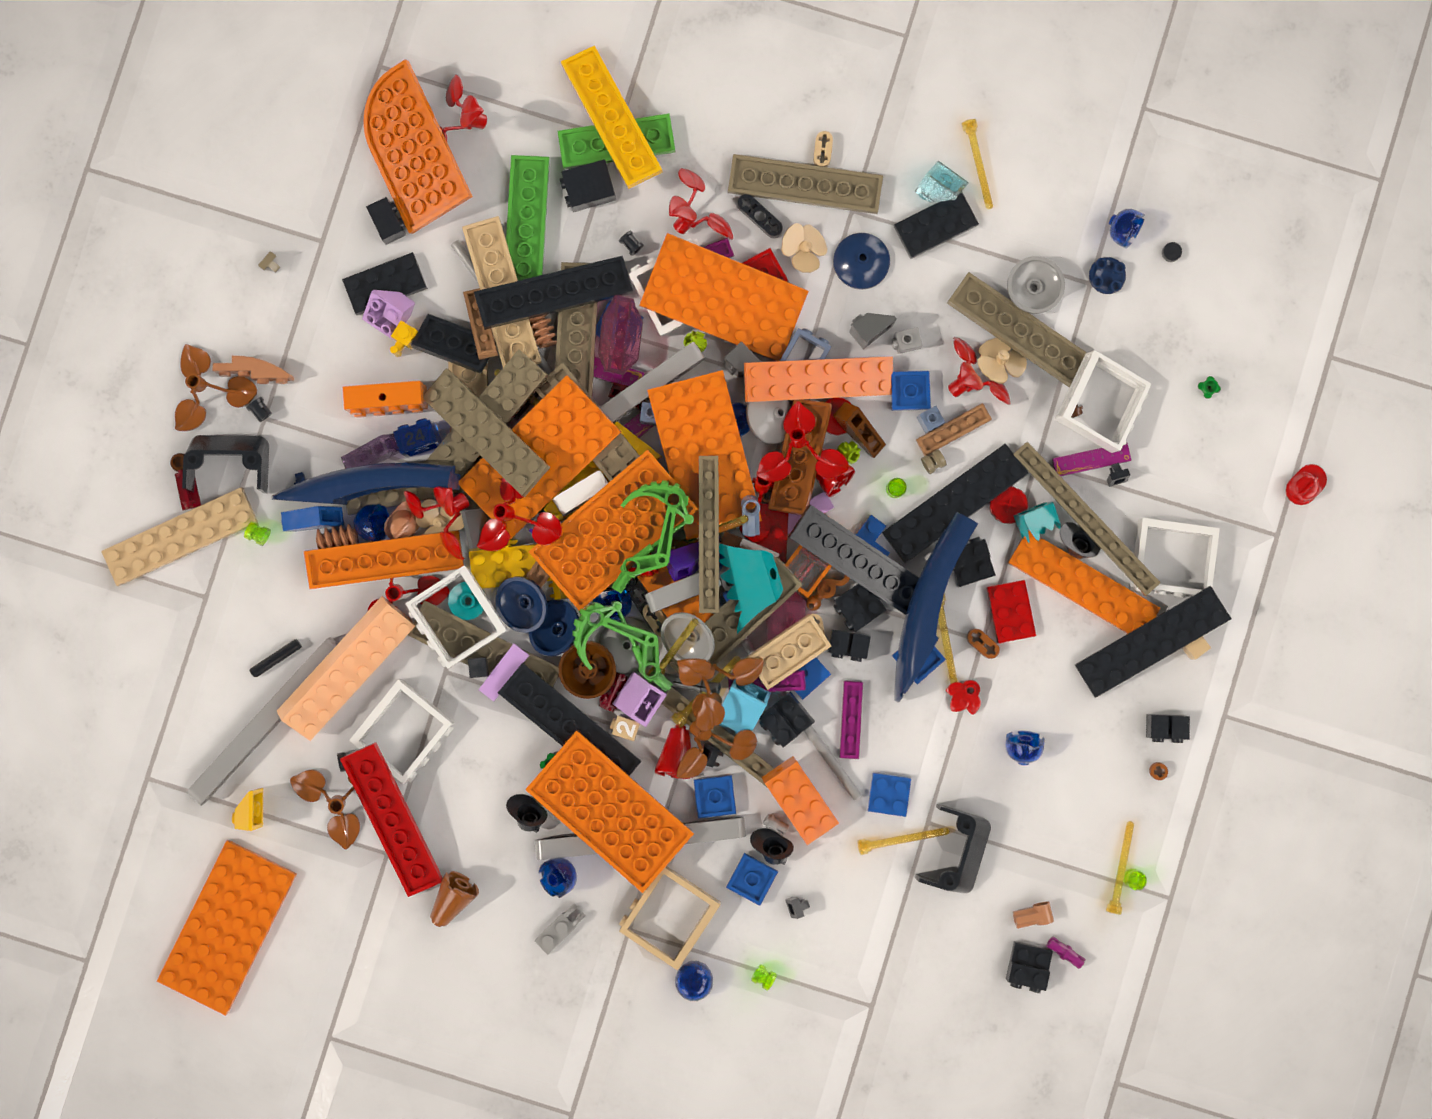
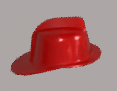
(1306, 484)

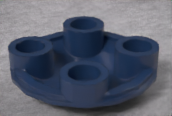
(1107, 275)

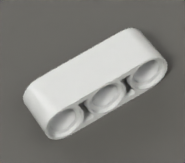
(580, 493)

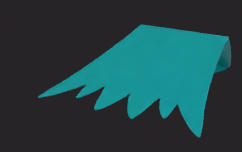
(751, 580)

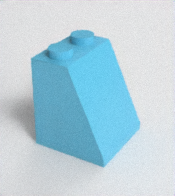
(744, 706)

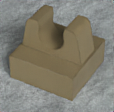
(268, 262)

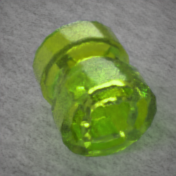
(899, 487)
(257, 533)
(1131, 879)
(762, 976)

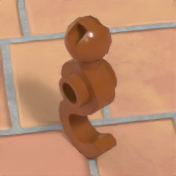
(826, 590)

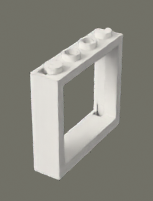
(637, 271)
(1076, 389)
(1211, 532)
(425, 628)
(381, 708)

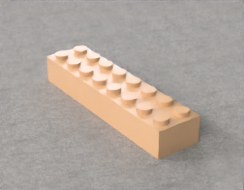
(345, 668)

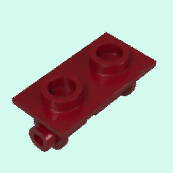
(187, 499)
(608, 697)

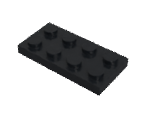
(935, 225)
(396, 275)
(449, 343)

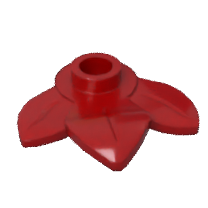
(962, 698)

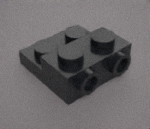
(973, 563)
(858, 607)
(786, 720)
(1029, 967)

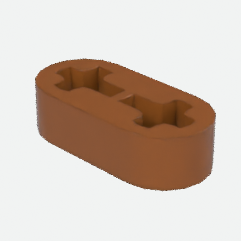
(980, 646)

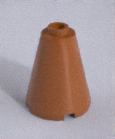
(453, 897)

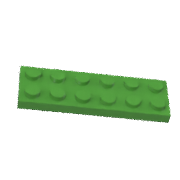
(585, 145)

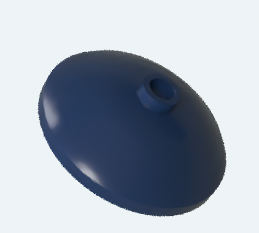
(860, 273)
(513, 604)
(548, 638)

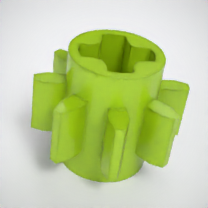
(696, 337)
(849, 451)

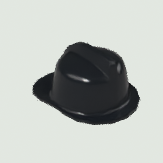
(1077, 541)
(526, 812)
(771, 845)

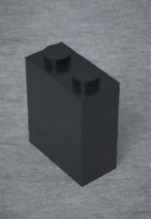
(587, 186)

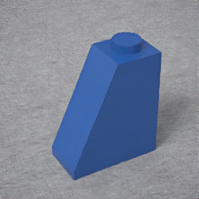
(312, 518)

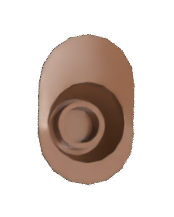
(401, 523)

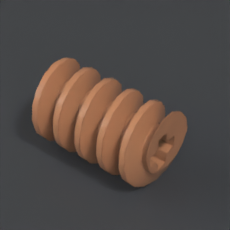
(541, 331)
(336, 538)

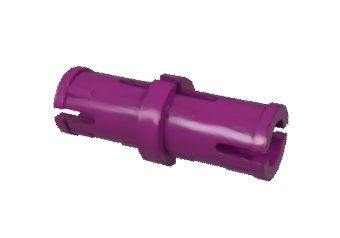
(1065, 952)

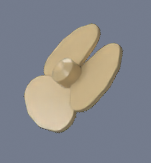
(802, 241)
(996, 358)
(439, 519)

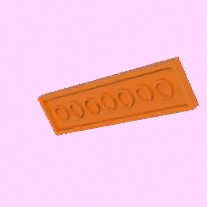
(818, 378)
(379, 560)
(1082, 584)

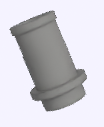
(775, 824)

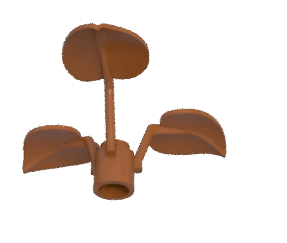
(193, 363)
(694, 670)
(710, 715)
(341, 828)

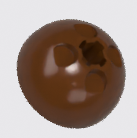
(585, 682)

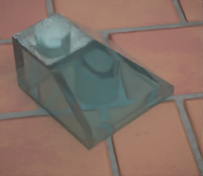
(941, 184)

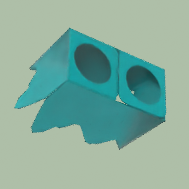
(1037, 520)

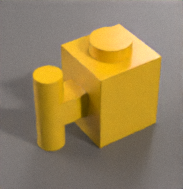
(403, 336)

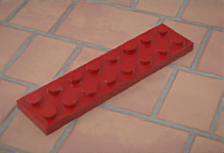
(391, 819)

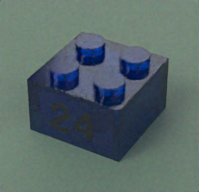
(417, 437)

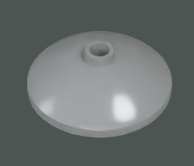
(1042, 274)
(767, 419)
(613, 641)
(699, 643)

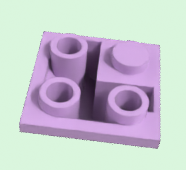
(386, 310)

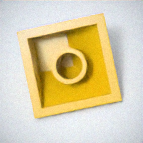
(249, 812)

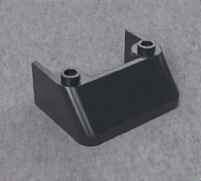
(251, 448)
(977, 834)

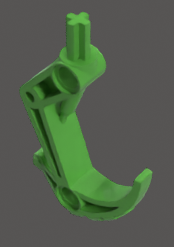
(643, 559)
(646, 654)

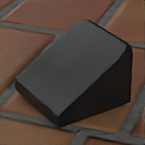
(478, 667)

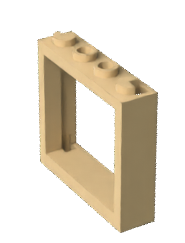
(695, 934)

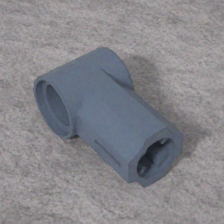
(750, 528)

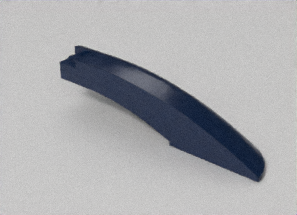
(358, 481)
(922, 615)

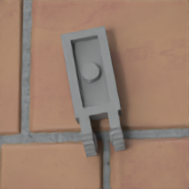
(558, 930)

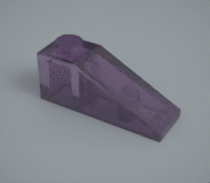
(372, 452)

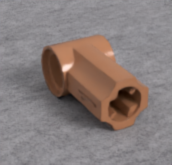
(1038, 914)

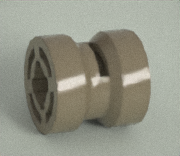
(934, 461)

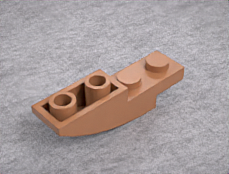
(259, 369)

